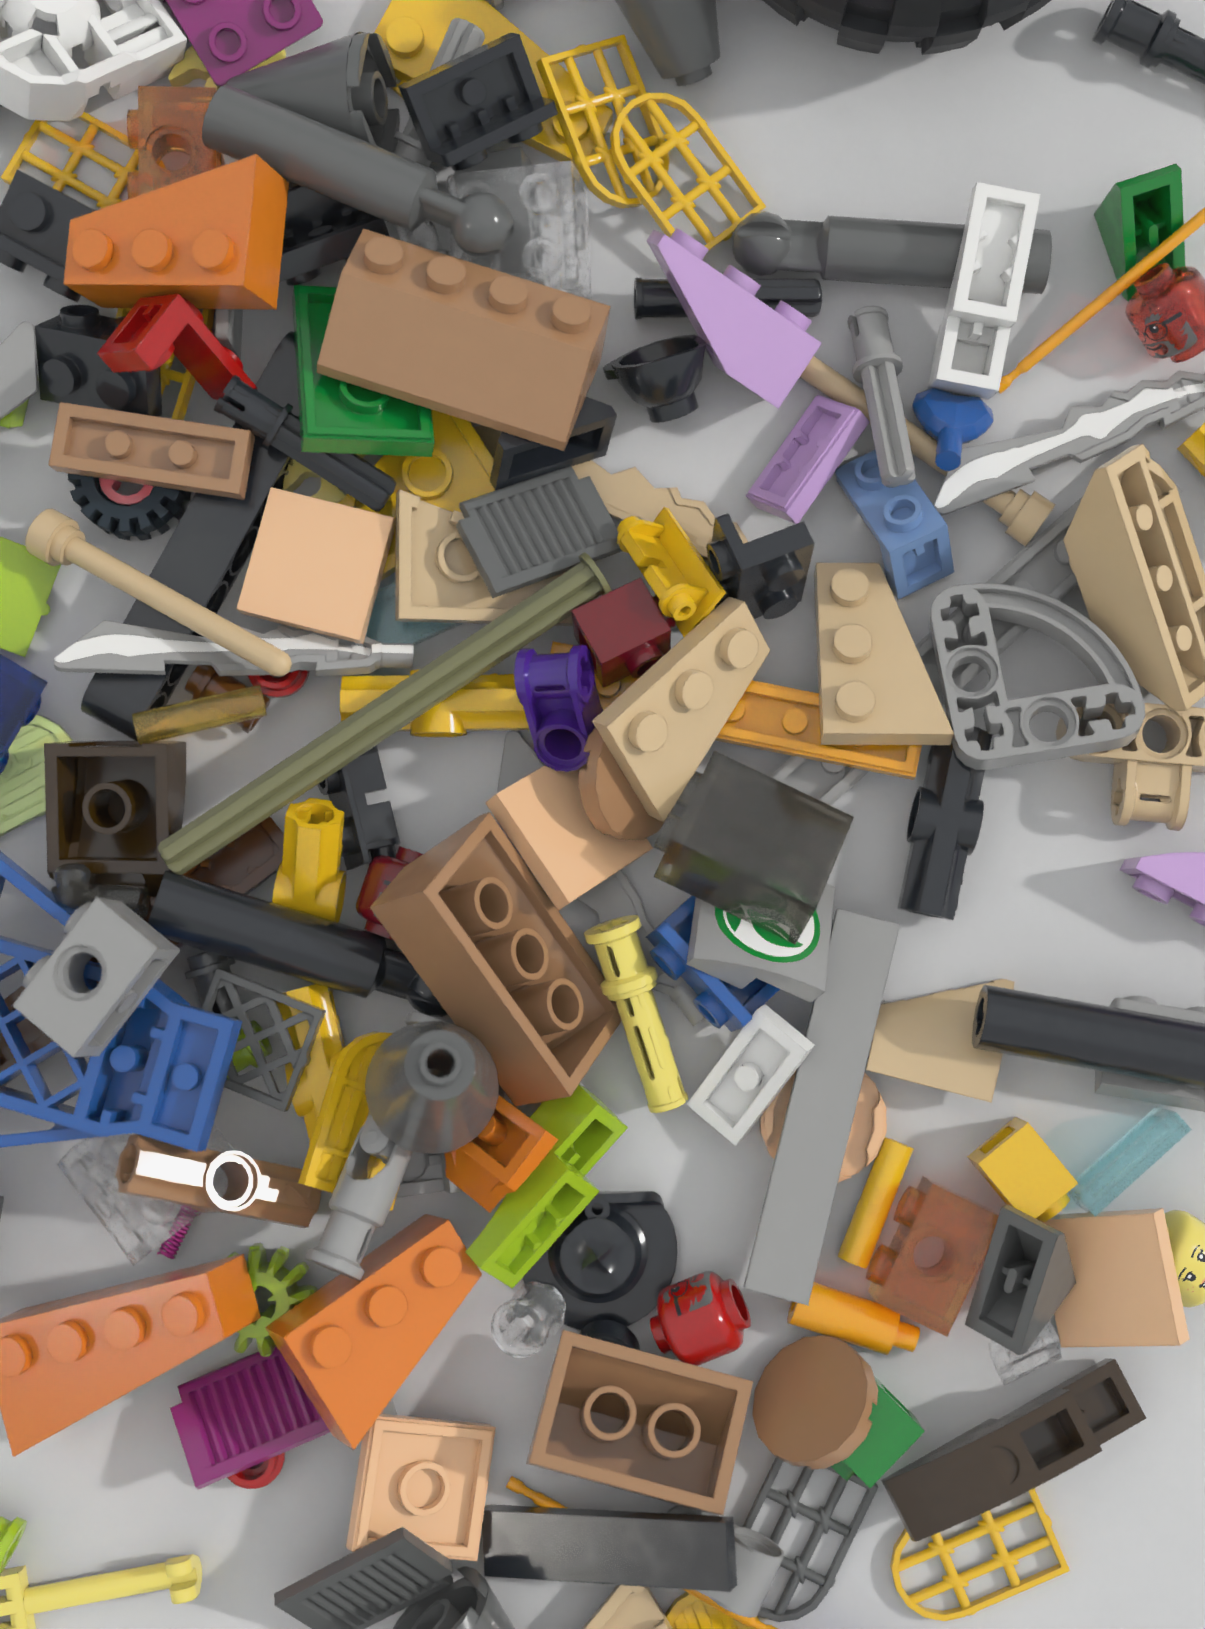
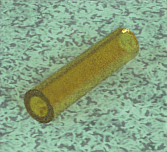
(199, 714)

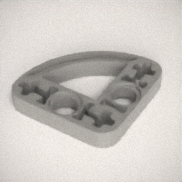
(1012, 717)

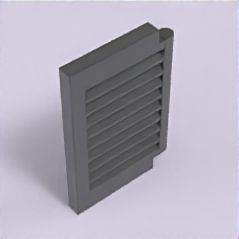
(536, 529)
(368, 1584)

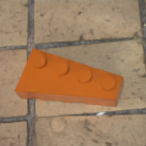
(101, 1344)

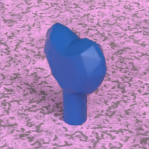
(951, 422)

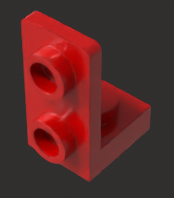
(166, 327)

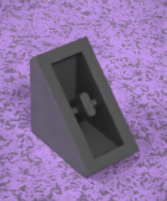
(1020, 1281)

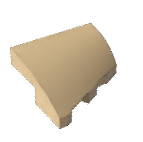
(932, 1044)

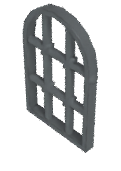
(823, 1524)

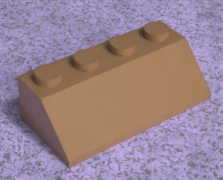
(463, 339)
(501, 960)

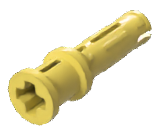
(630, 985)

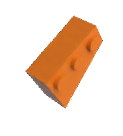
(198, 238)
(364, 1337)

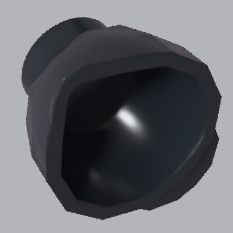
(662, 375)

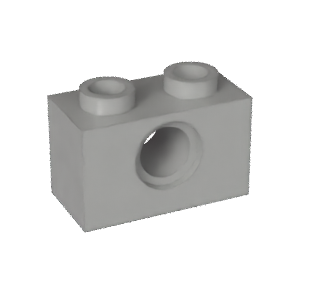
(131, 963)

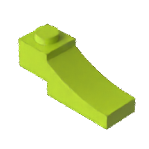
(553, 1192)

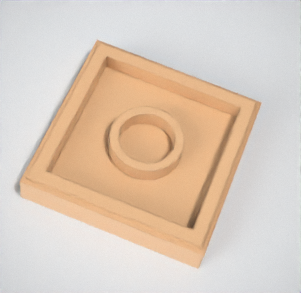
(316, 565)
(556, 836)
(1123, 1281)
(423, 1478)

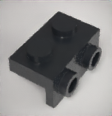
(477, 103)
(319, 233)
(77, 375)
(762, 572)

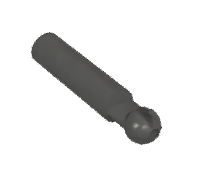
(352, 171)
(868, 250)

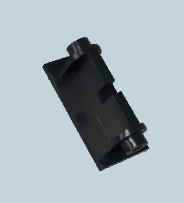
(365, 826)

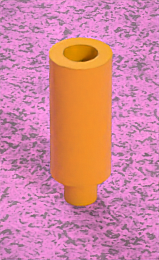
(853, 1320)

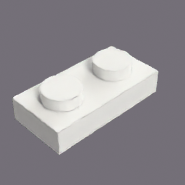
(750, 1074)

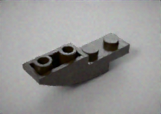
(1014, 1452)

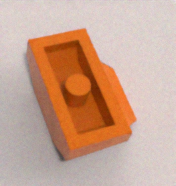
(499, 1156)

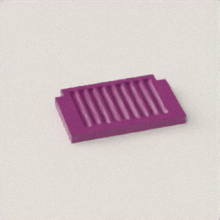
(243, 1417)

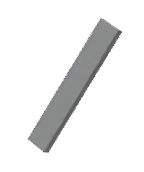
(821, 1109)

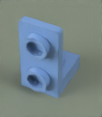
(904, 523)

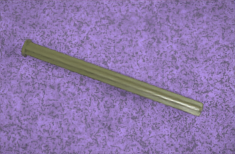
(383, 716)

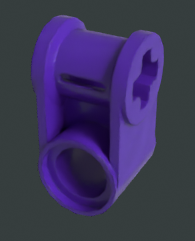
(558, 703)

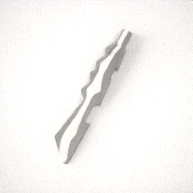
(1086, 433)
(145, 650)

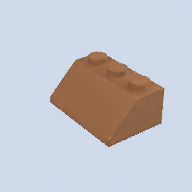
(640, 1423)

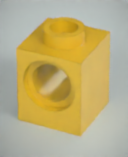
(1024, 1170)

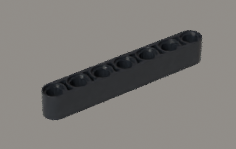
(201, 559)

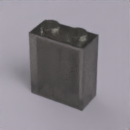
(751, 846)

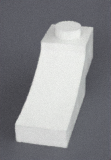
(984, 291)

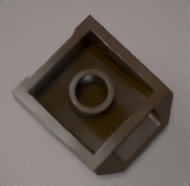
(113, 807)

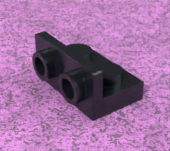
(37, 229)

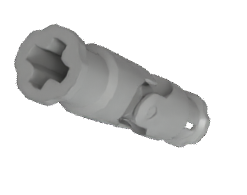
(362, 1202)

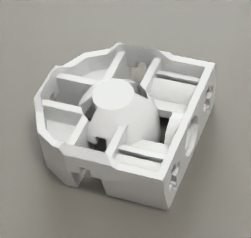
(120, 49)

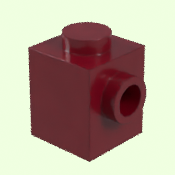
(623, 632)

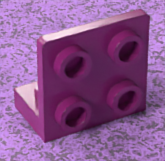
(242, 33)

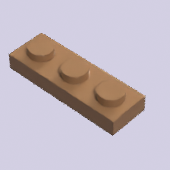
(152, 450)

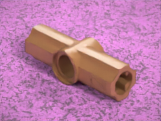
(186, 1178)

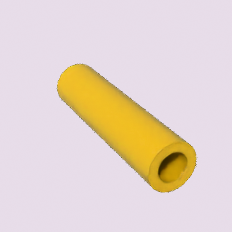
(875, 1203)

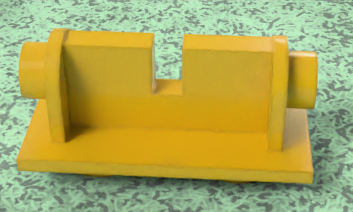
(671, 567)

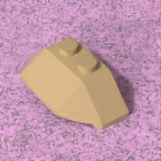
(1142, 575)

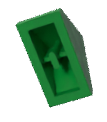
(1140, 217)

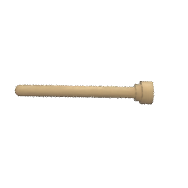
(1019, 511)
(59, 541)

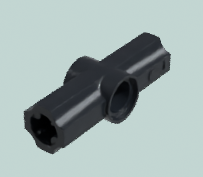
(942, 831)

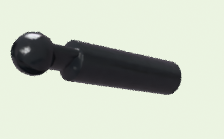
(285, 941)
(1090, 1036)

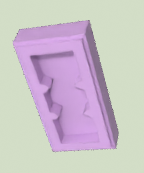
(807, 459)

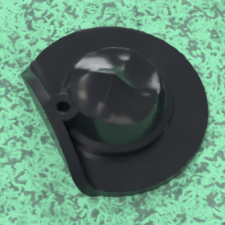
(611, 1259)

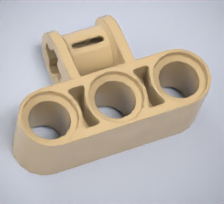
(1152, 774)

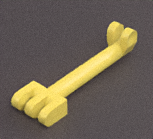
(178, 1574)

